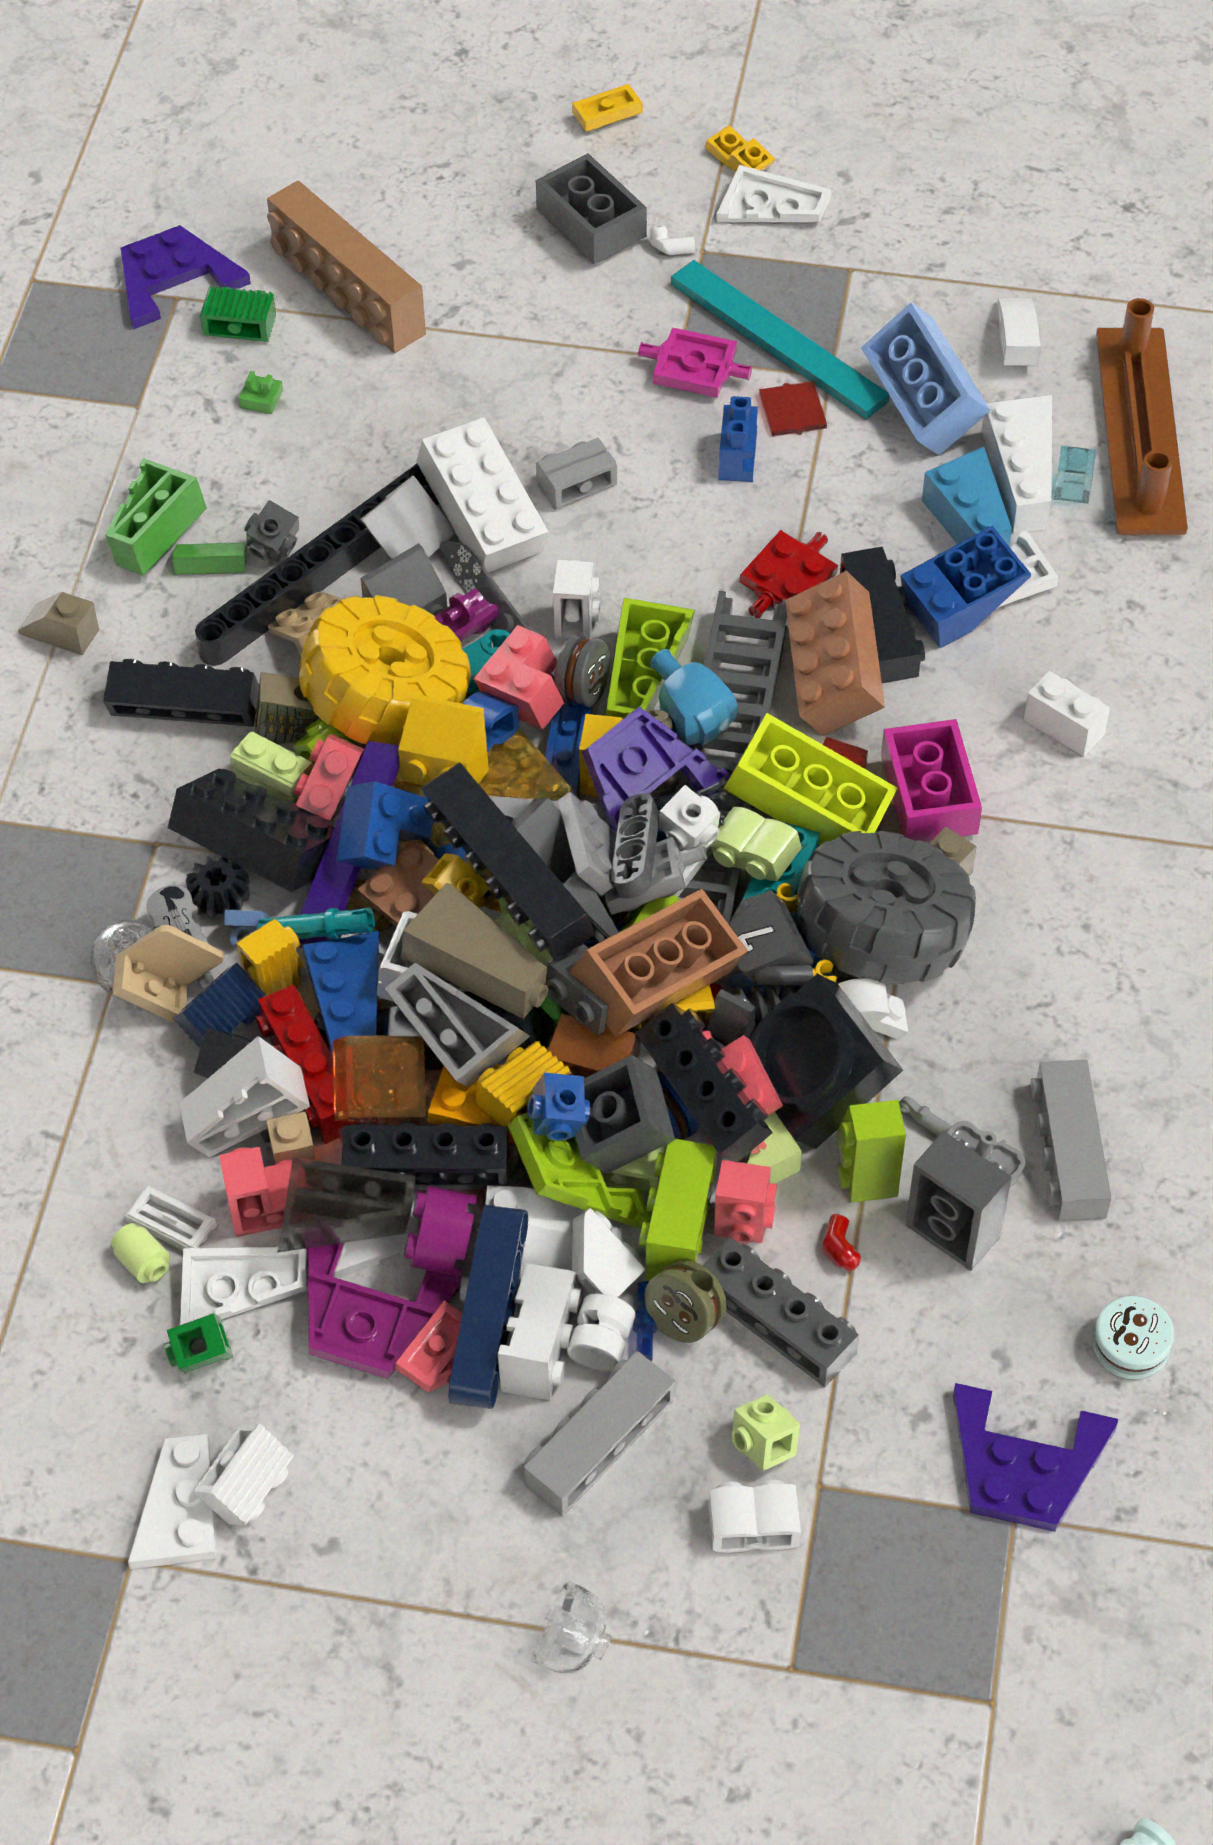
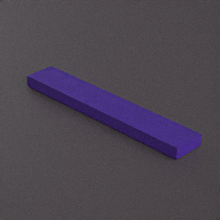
(334, 878)

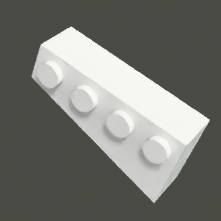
(1021, 456)

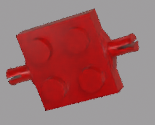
(785, 570)

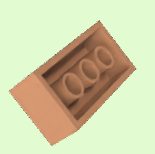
(834, 653)
(660, 960)

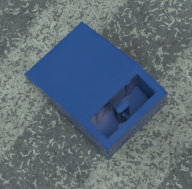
(963, 585)

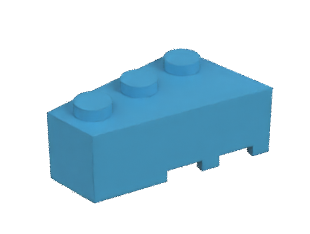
(966, 497)

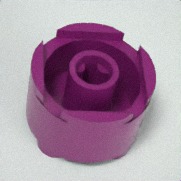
(441, 1230)

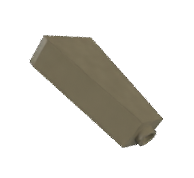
(474, 953)

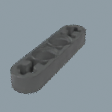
(635, 846)

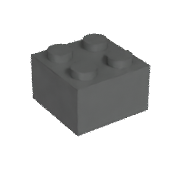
(625, 1115)

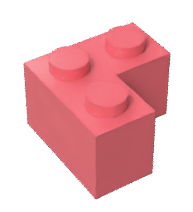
(521, 676)
(254, 1191)

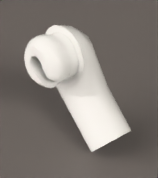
(670, 245)

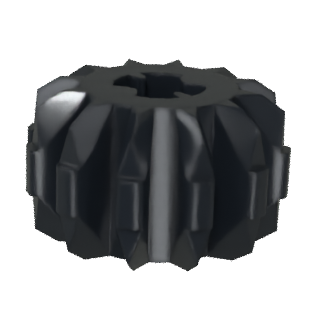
(218, 887)

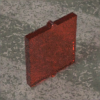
(792, 408)

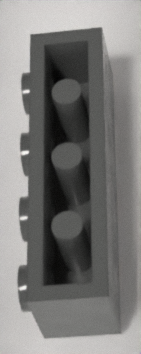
(782, 1313)

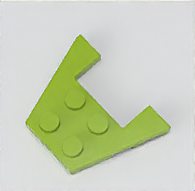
(564, 1177)

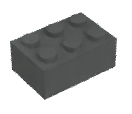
(591, 208)
(958, 1200)

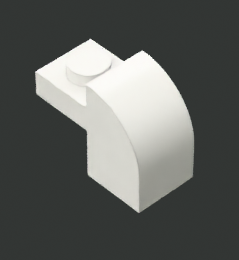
(879, 1009)

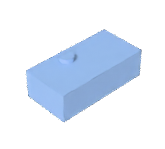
(925, 379)

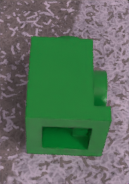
(208, 1328)

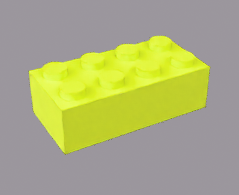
(808, 783)

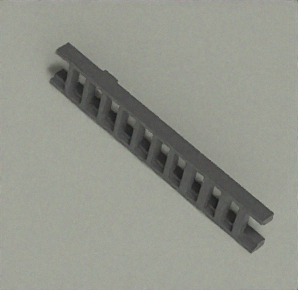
(762, 686)

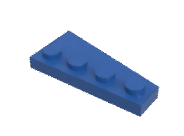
(345, 984)

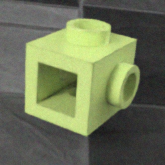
(765, 1432)

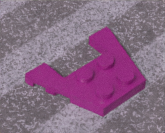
(362, 1324)

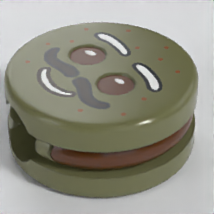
(685, 1301)

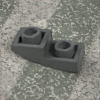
(731, 1018)

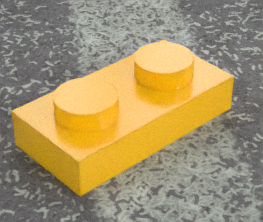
(607, 107)

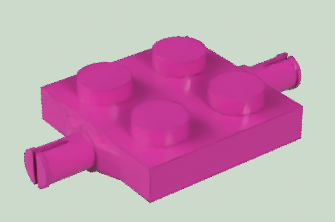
(694, 362)

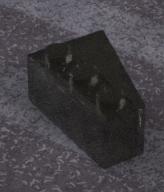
(342, 1204)

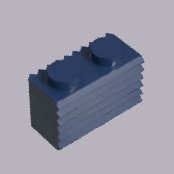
(221, 1005)

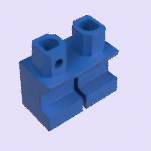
(738, 440)

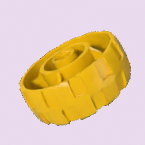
(372, 659)

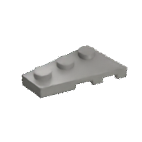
(590, 842)

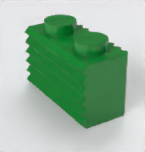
(238, 314)

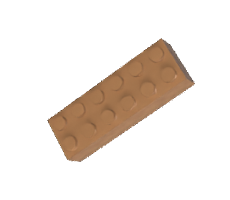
(346, 266)

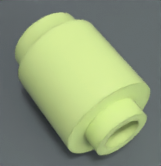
(140, 1253)

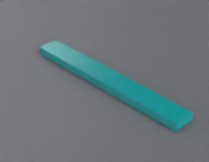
(780, 339)

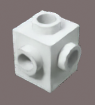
(690, 819)

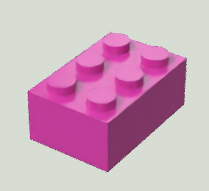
(931, 780)

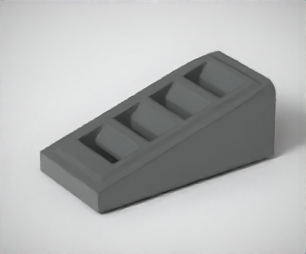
(590, 902)

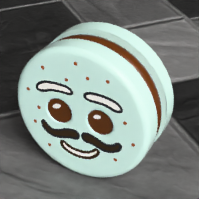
(1133, 1337)

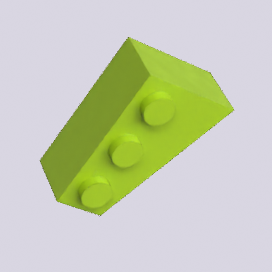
(871, 1150)
(678, 1204)

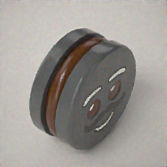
(582, 670)

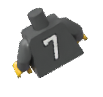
(773, 941)

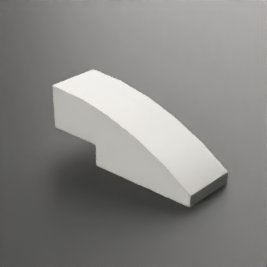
(1018, 331)

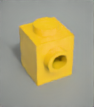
(456, 872)

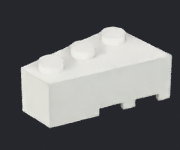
(241, 1097)
(539, 1332)

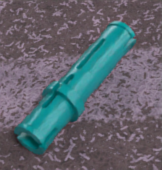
(327, 924)

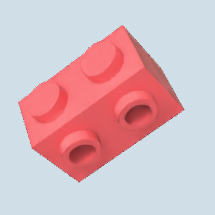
(330, 776)
(744, 1202)

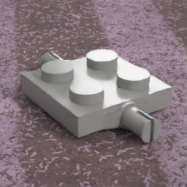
(666, 876)

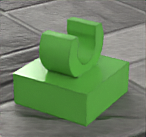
(260, 393)

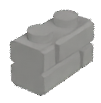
(576, 473)

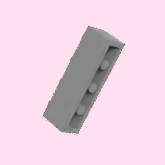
(1072, 1140)
(599, 1432)

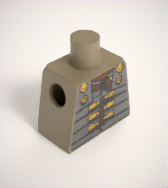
(282, 709)

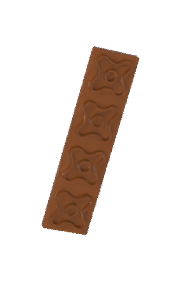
(1141, 426)

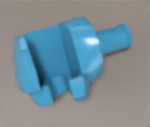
(694, 699)

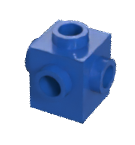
(558, 1106)

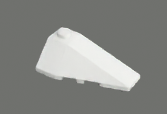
(551, 1226)

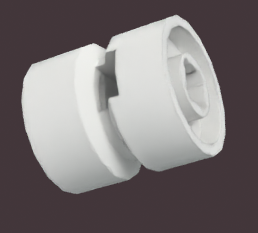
(601, 1332)

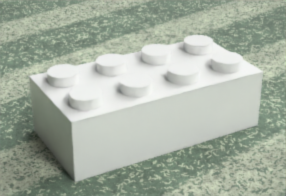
(482, 495)

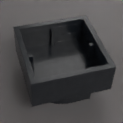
(820, 1059)

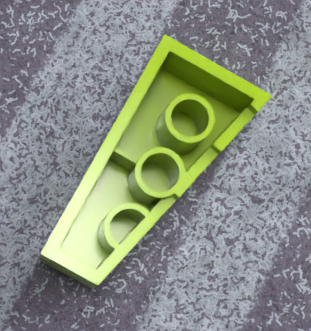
(642, 633)

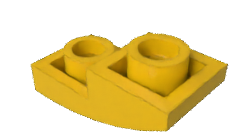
(734, 150)

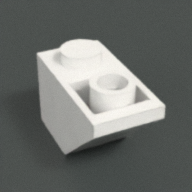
(600, 1258)

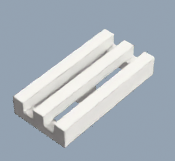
(161, 1232)

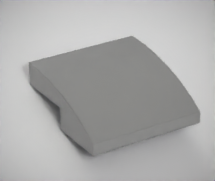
(407, 519)

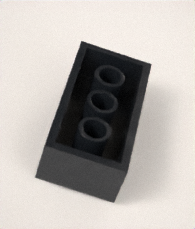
(251, 828)

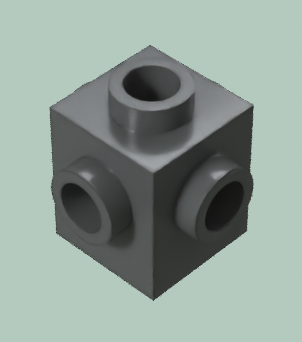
(272, 532)

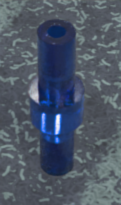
(643, 1324)

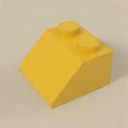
(441, 736)

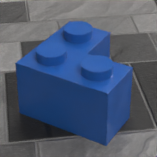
(375, 822)

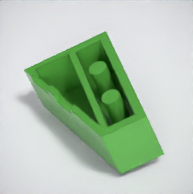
(154, 516)

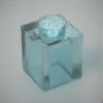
(1074, 474)

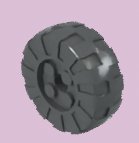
(885, 907)

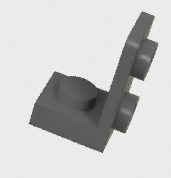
(573, 995)

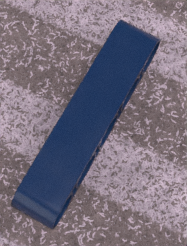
(488, 1306)

